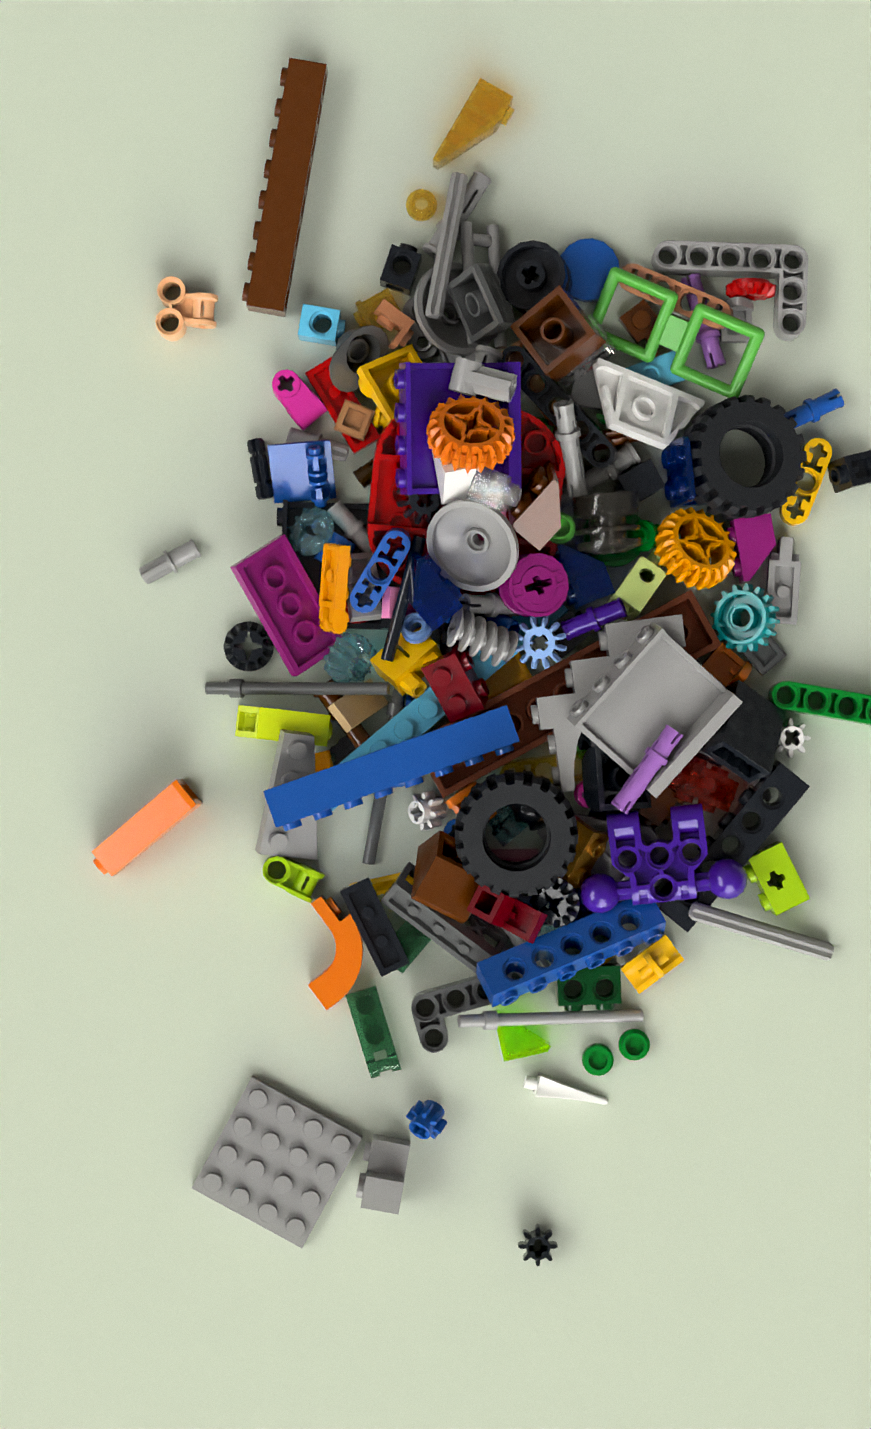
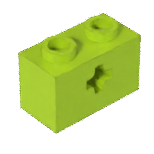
(790, 889)

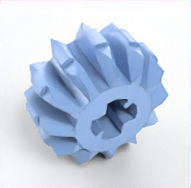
(540, 653)

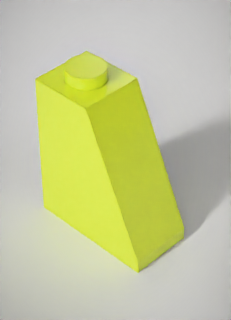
(267, 723)

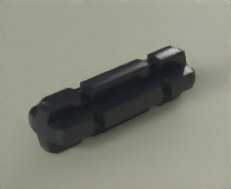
(260, 468)

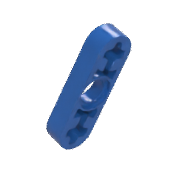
(361, 585)

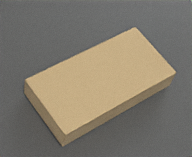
(355, 709)

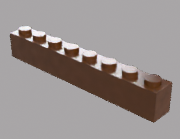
(286, 187)

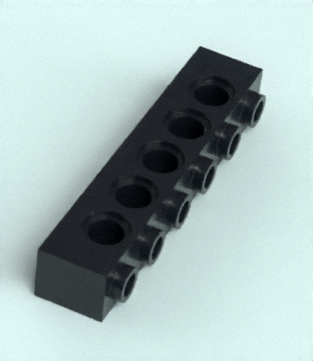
(789, 789)

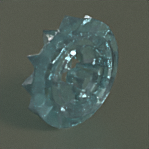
(321, 524)

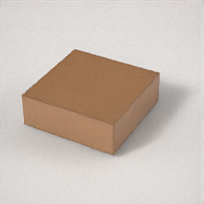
(354, 420)

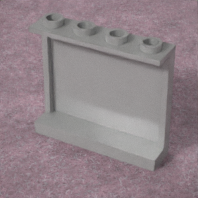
(642, 693)

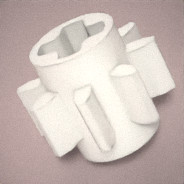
(799, 738)
(427, 810)

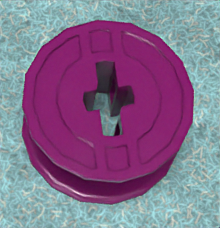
(543, 598)

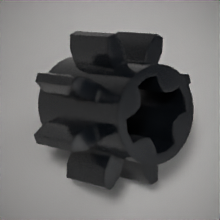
(530, 1241)

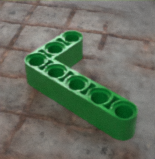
(830, 702)

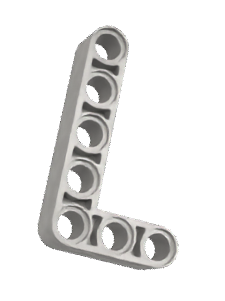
(746, 268)

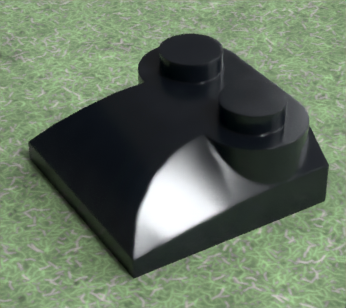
(604, 780)

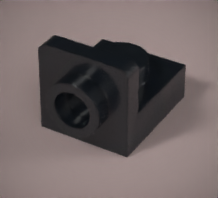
(850, 471)

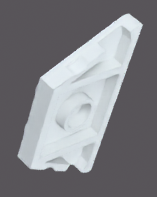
(642, 405)

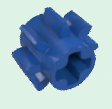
(426, 1119)

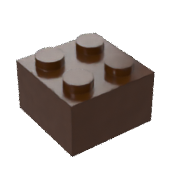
(557, 334)

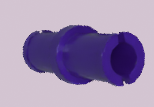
(594, 618)

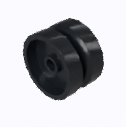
(522, 265)

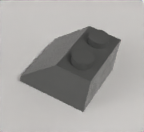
(481, 302)

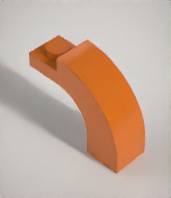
(342, 973)

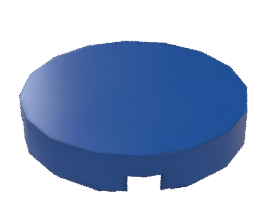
(589, 267)

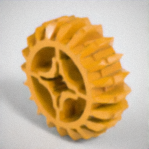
(690, 555)

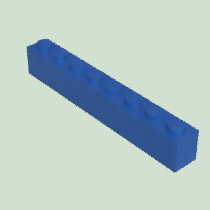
(391, 766)

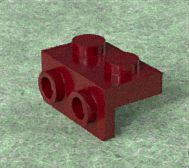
(456, 684)

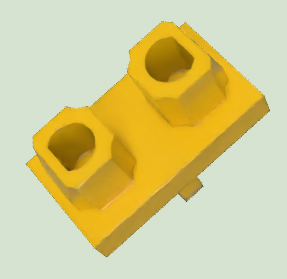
(652, 964)

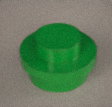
(634, 1044)

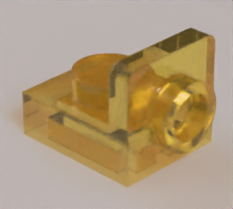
(364, 314)

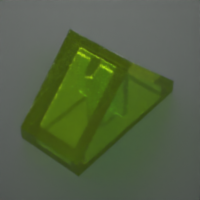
(520, 1042)

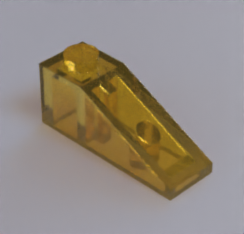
(477, 121)

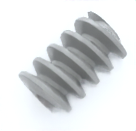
(481, 636)

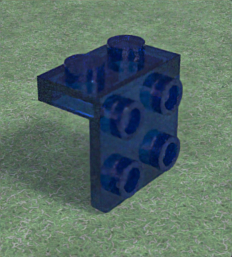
(680, 479)

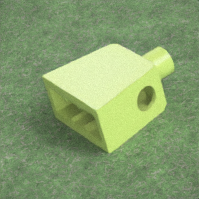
(636, 592)

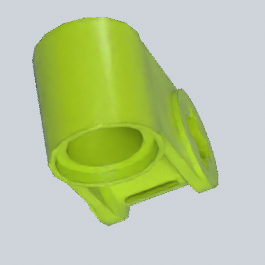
(294, 877)

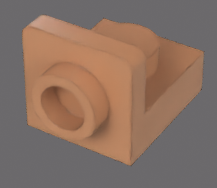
(393, 318)

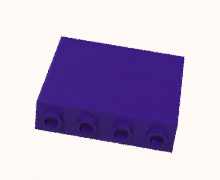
(420, 392)

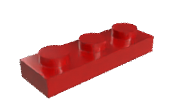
(333, 401)

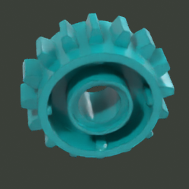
(761, 618)

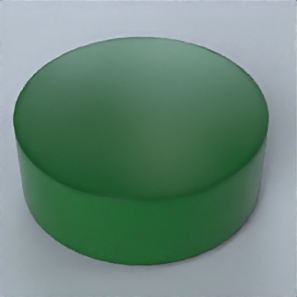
(597, 1059)

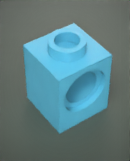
(310, 315)

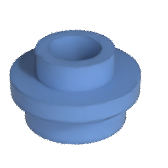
(412, 622)

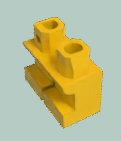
(406, 667)

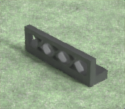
(459, 940)

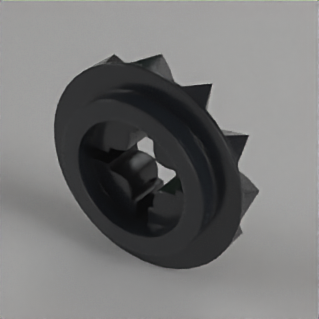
(237, 656)
(567, 908)

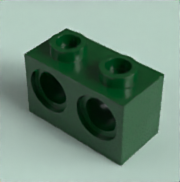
(588, 994)

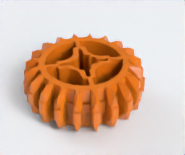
(470, 433)

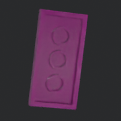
(285, 603)

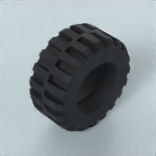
(780, 451)
(524, 875)

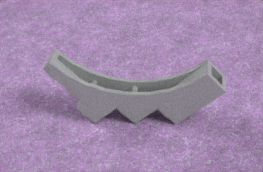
(552, 711)

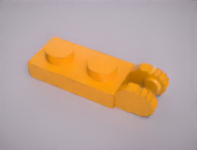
(334, 588)

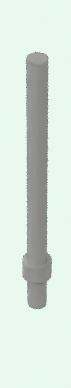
(491, 1019)

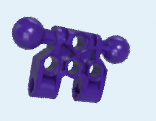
(724, 879)

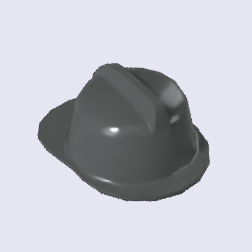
(354, 350)

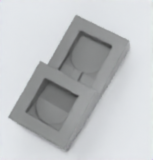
(358, 563)

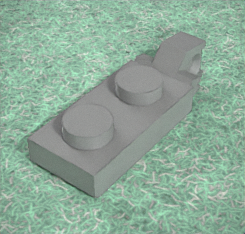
(784, 580)

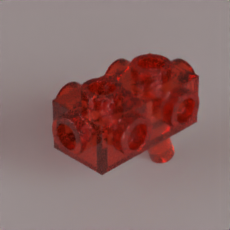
(704, 785)

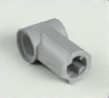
(475, 379)

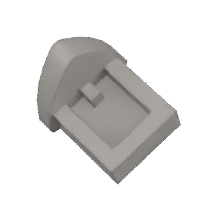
(742, 310)

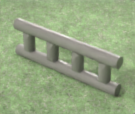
(488, 240)

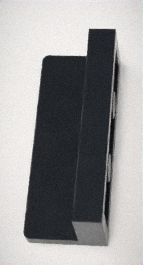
(374, 926)

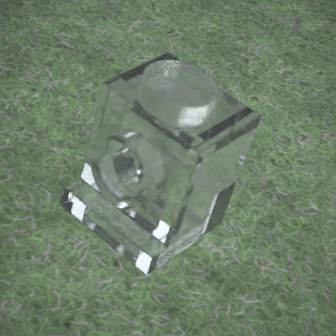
(494, 490)

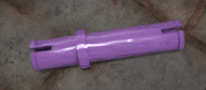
(706, 336)
(648, 767)

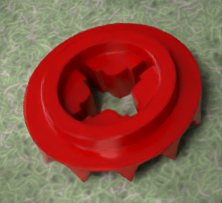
(751, 288)

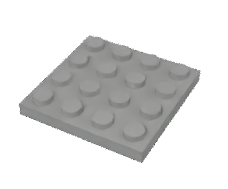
(277, 1162)

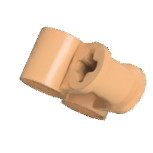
(186, 308)

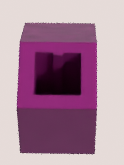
(753, 544)

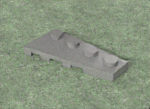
(292, 761)

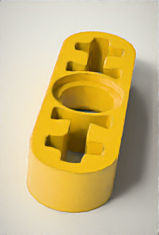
(804, 506)

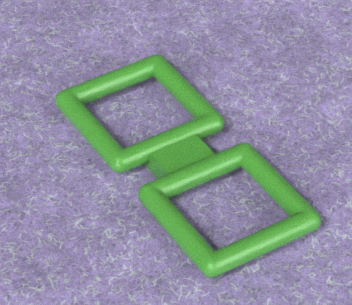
(679, 333)

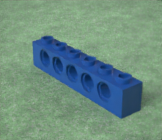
(552, 946)

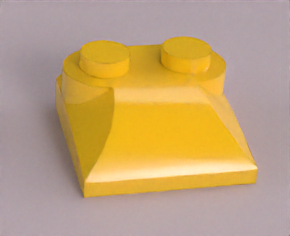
(377, 378)

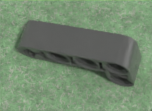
(443, 1009)

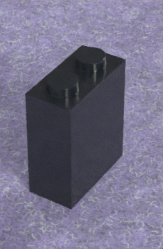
(748, 736)

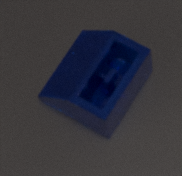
(586, 577)
(428, 594)

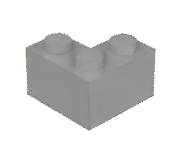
(384, 1181)

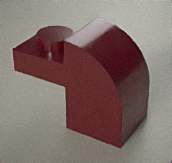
(507, 913)

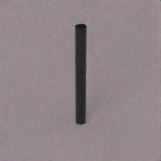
(401, 604)

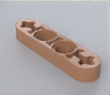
(680, 288)

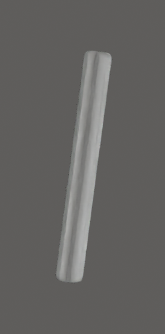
(446, 245)
(761, 931)

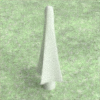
(550, 1088)

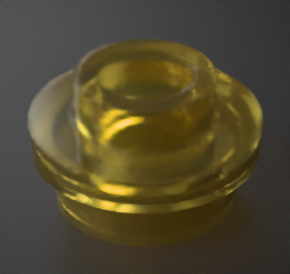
(417, 214)

